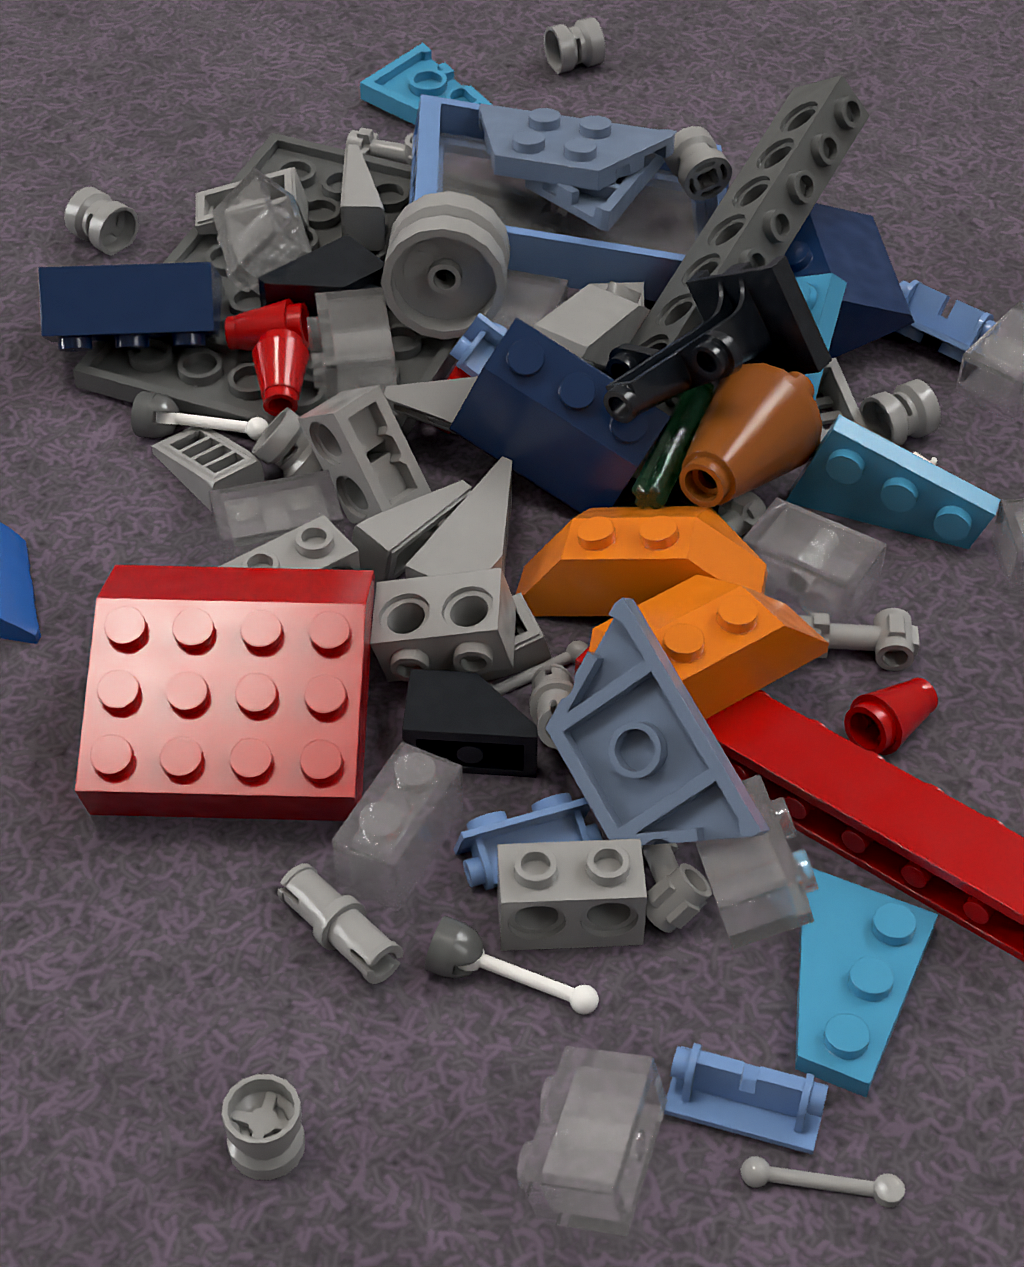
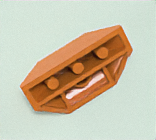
(635, 557)
(725, 639)

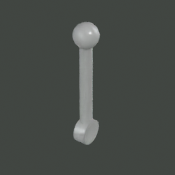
(572, 652)
(886, 1189)

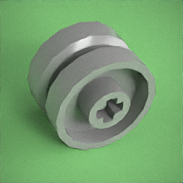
(446, 264)

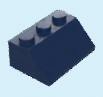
(854, 251)
(130, 304)
(551, 421)

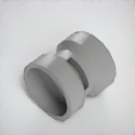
(574, 45)
(699, 164)
(94, 216)
(905, 413)
(286, 446)
(252, 1115)

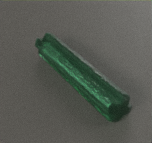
(670, 449)

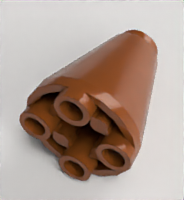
(750, 434)

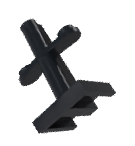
(747, 320)

